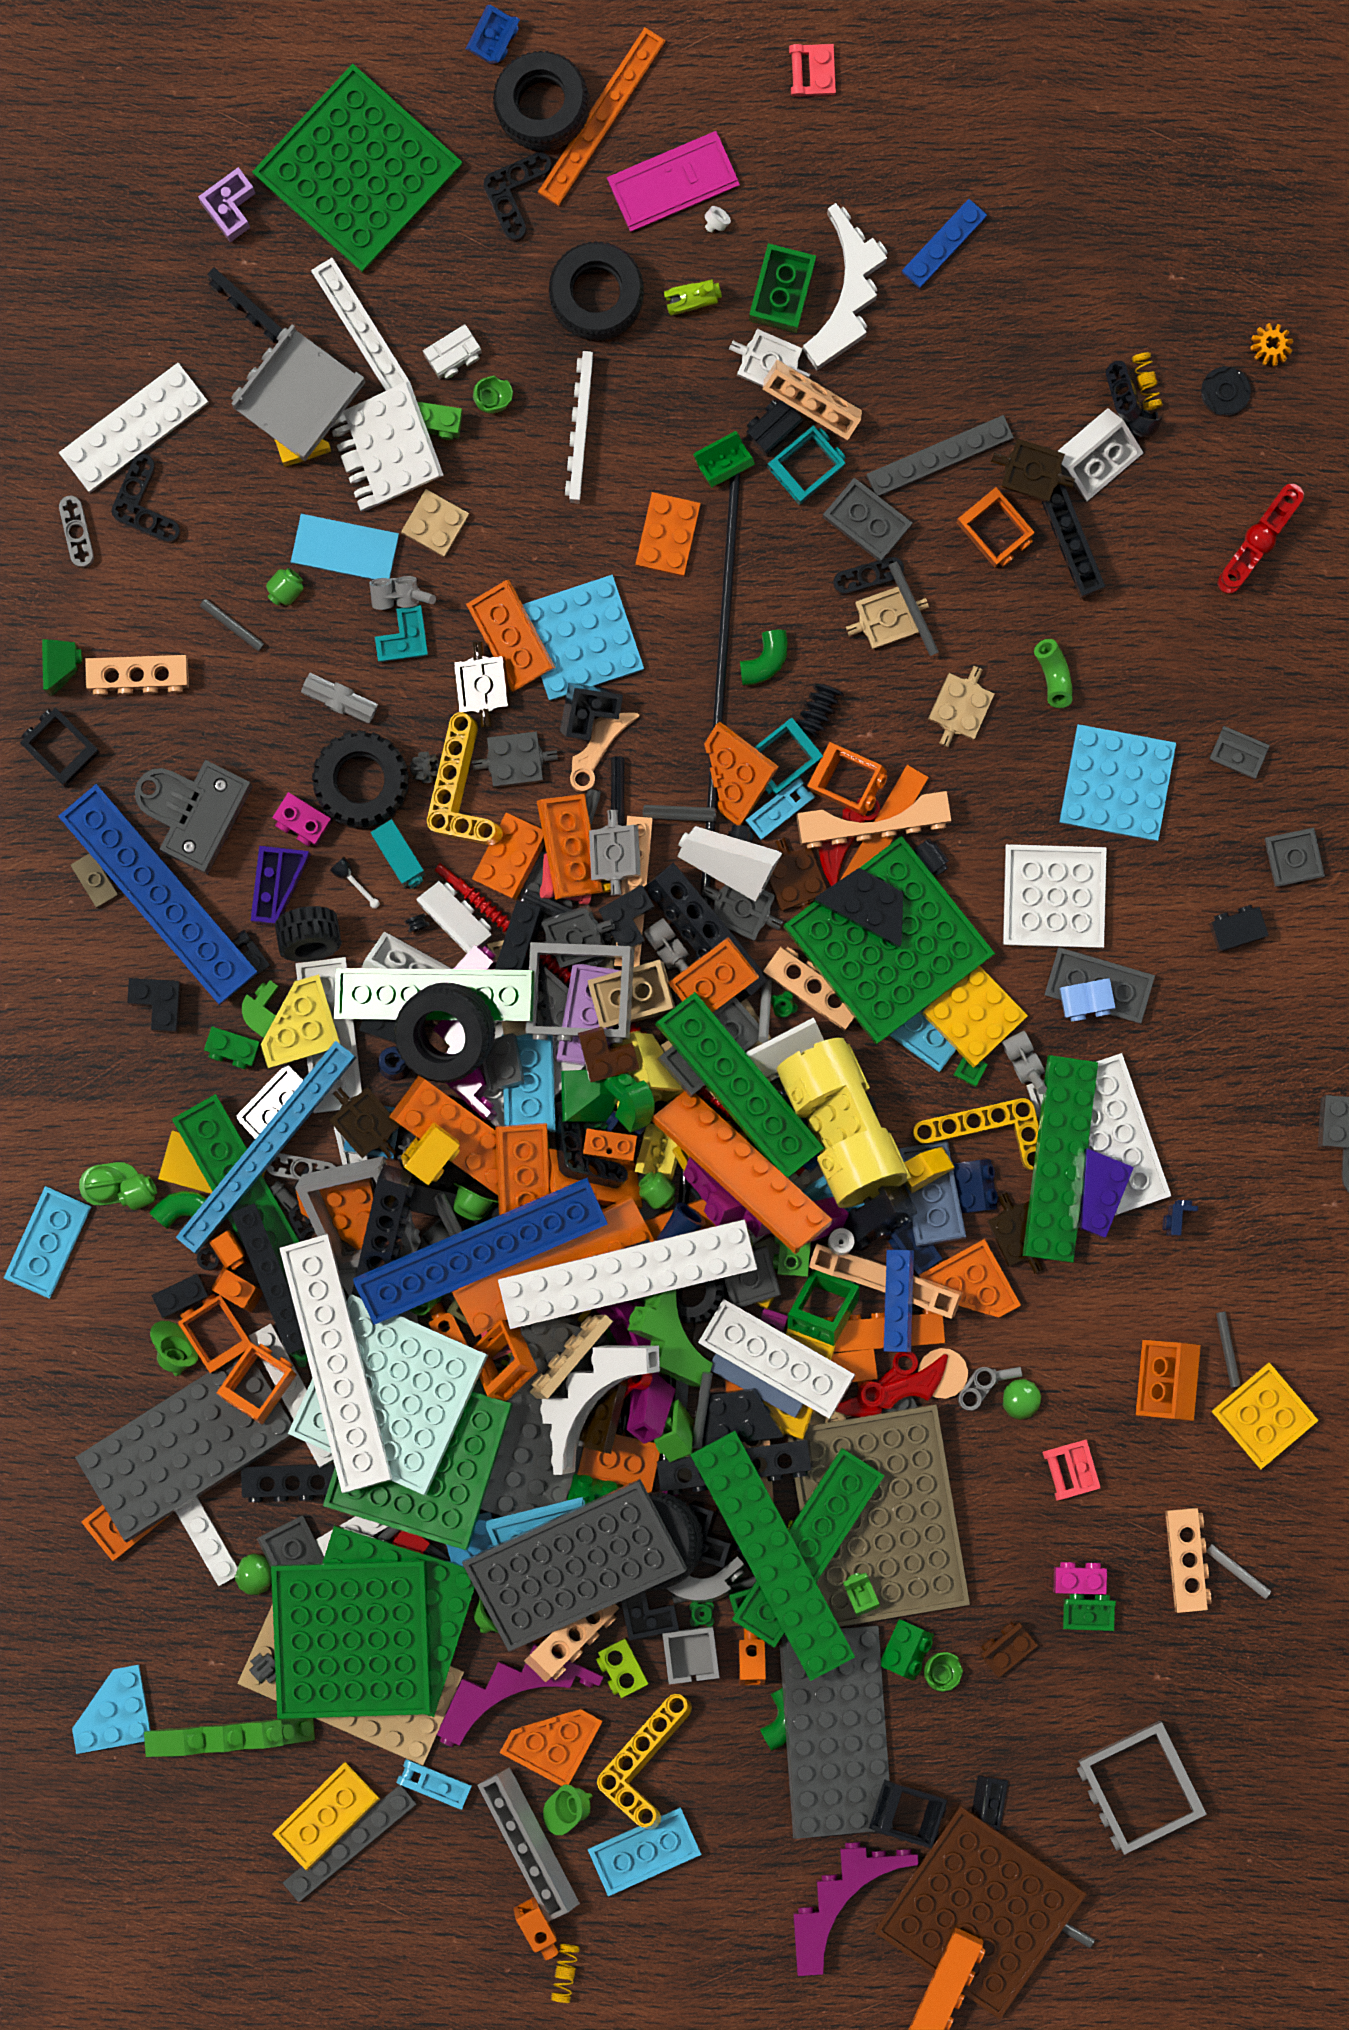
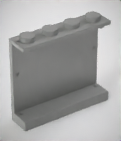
(297, 392)

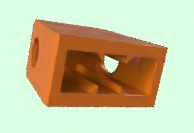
(237, 1290)
(441, 1320)
(751, 1668)
(532, 1921)

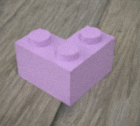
(222, 203)

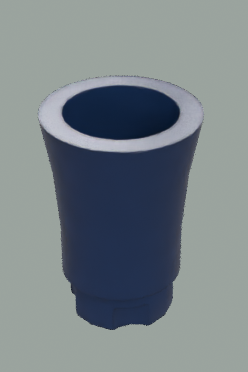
(392, 1073)
(682, 1221)

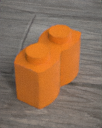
(229, 1250)

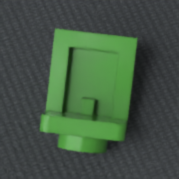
(861, 1593)

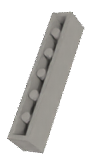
(528, 1844)

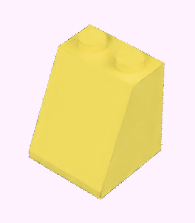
(650, 1070)

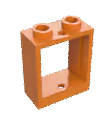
(978, 509)
(827, 767)
(621, 1145)
(191, 1315)
(517, 1373)
(227, 1389)

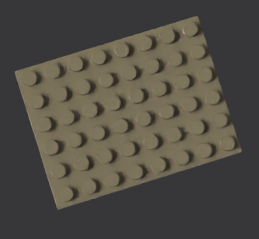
(908, 1526)

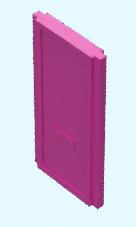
(673, 181)

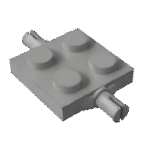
(614, 852)

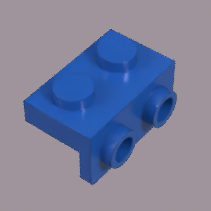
(493, 35)

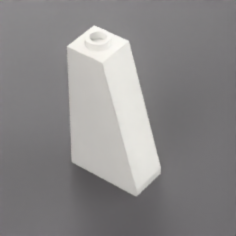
(730, 860)

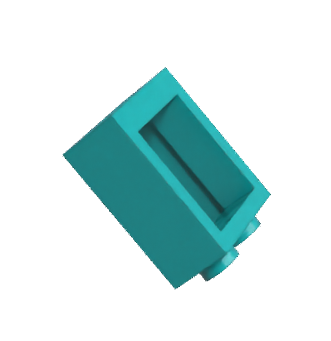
(788, 482)
(805, 744)
(398, 854)

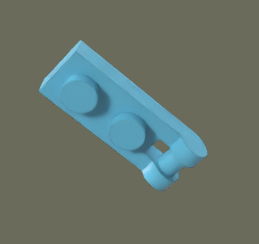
(779, 809)
(434, 1784)

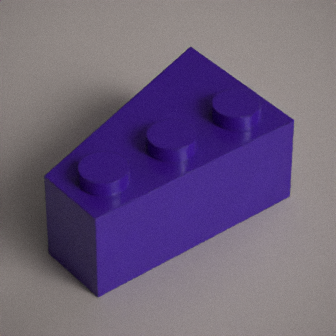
(275, 882)
(1102, 1191)

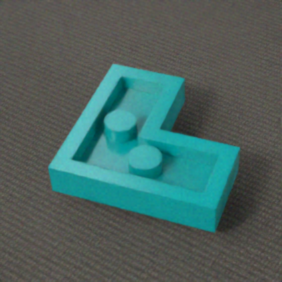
(409, 641)

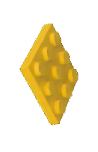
(974, 1015)
(1264, 1415)

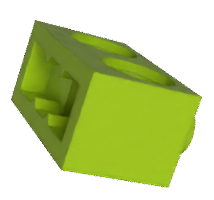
(628, 1665)

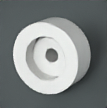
(716, 219)
(841, 1236)

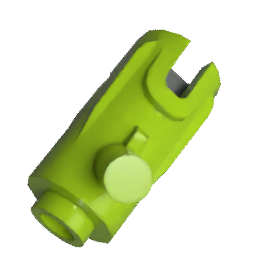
(692, 296)

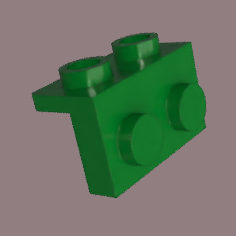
(723, 459)
(1088, 1613)
(906, 1650)

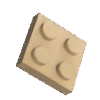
(435, 523)

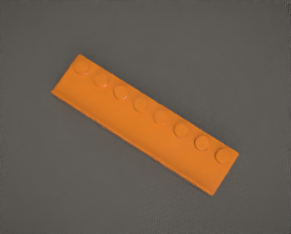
(742, 1170)
(482, 1299)

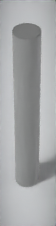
(765, 1011)
(1238, 1571)

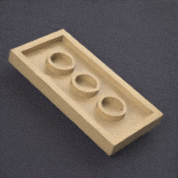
(575, 1350)

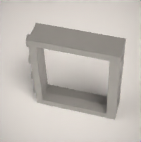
(585, 950)
(319, 1216)
(1097, 1796)

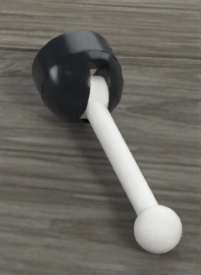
(342, 870)

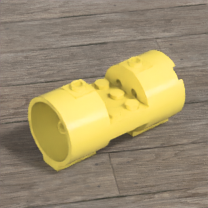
(831, 1095)

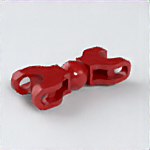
(1260, 538)

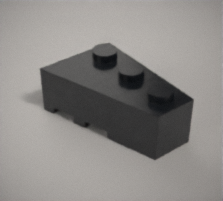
(879, 1215)

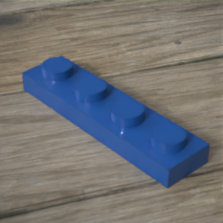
(944, 243)
(898, 1300)

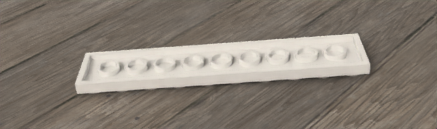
(627, 1274)
(335, 1364)

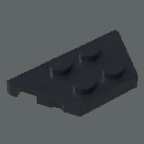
(867, 904)
(739, 1412)

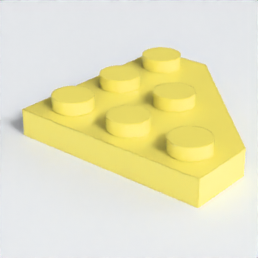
(301, 1025)

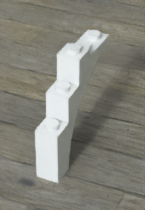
(860, 260)
(585, 1388)

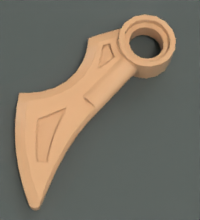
(602, 735)

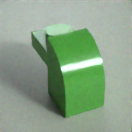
(254, 1011)

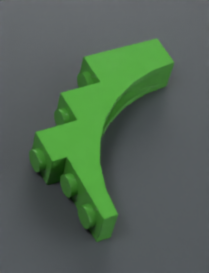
(227, 1737)

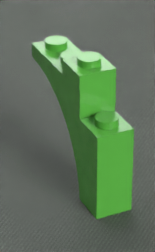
(661, 1325)

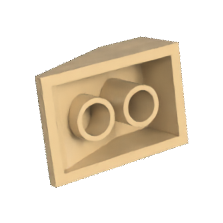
(650, 994)

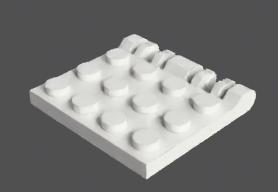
(389, 446)

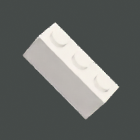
(1099, 453)
(454, 916)
(395, 954)
(775, 1051)

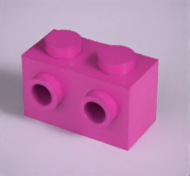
(302, 820)
(1080, 1580)

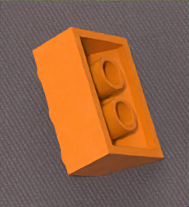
(1168, 1380)

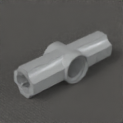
(339, 698)

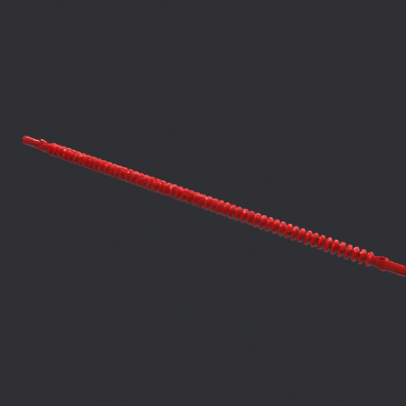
(460, 886)

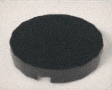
(1225, 391)

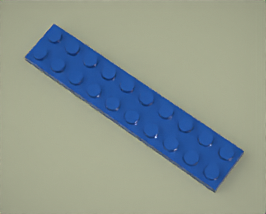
(158, 894)
(480, 1251)

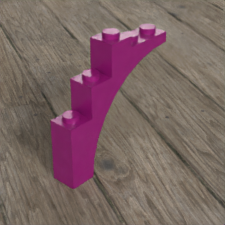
(724, 1208)
(649, 1406)
(857, 1869)

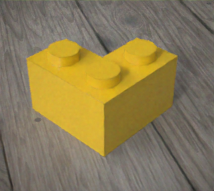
(430, 1153)

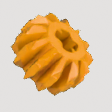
(1270, 336)

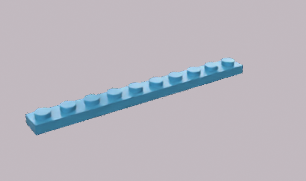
(266, 1147)

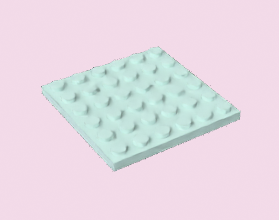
(416, 1389)

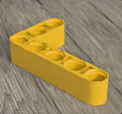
(456, 786)
(986, 1123)
(640, 1759)

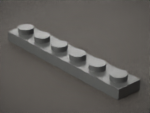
(940, 456)
(359, 1836)

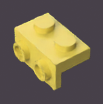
(656, 1153)

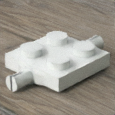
(762, 354)

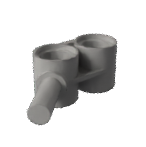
(401, 589)
(668, 948)
(1025, 1063)
(981, 1391)

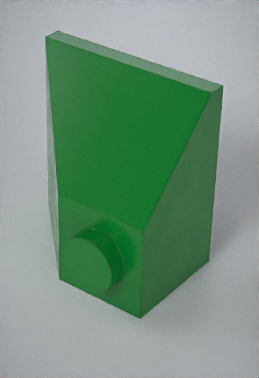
(59, 663)
(585, 1099)

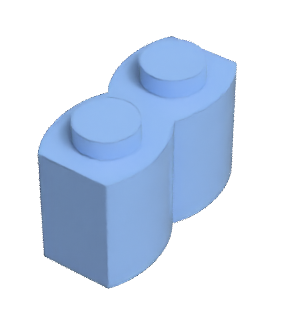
(1087, 998)

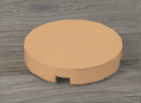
(955, 1372)

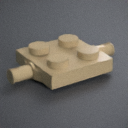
(885, 618)
(961, 706)

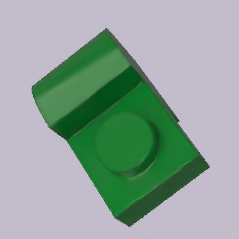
(635, 1100)

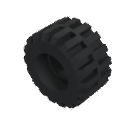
(308, 934)
(707, 1308)

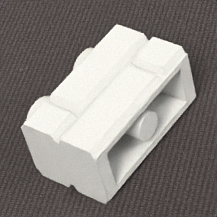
(452, 352)

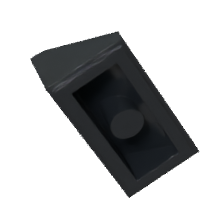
(990, 1800)

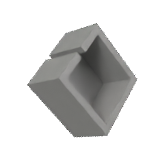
(689, 1654)

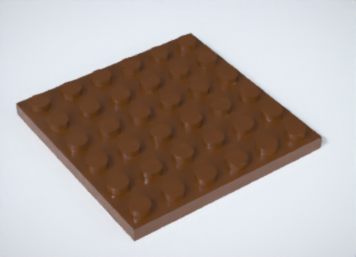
(991, 1891)

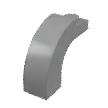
(710, 1588)

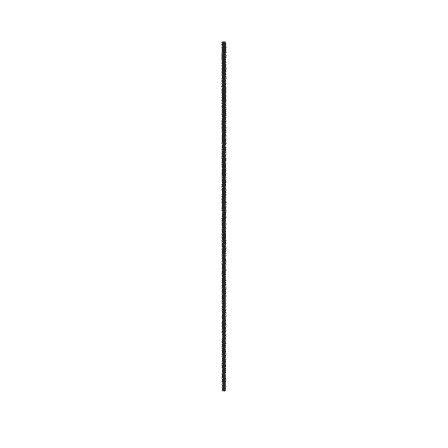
(717, 717)

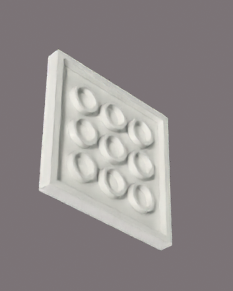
(1054, 896)

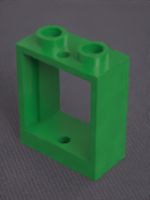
(818, 1327)

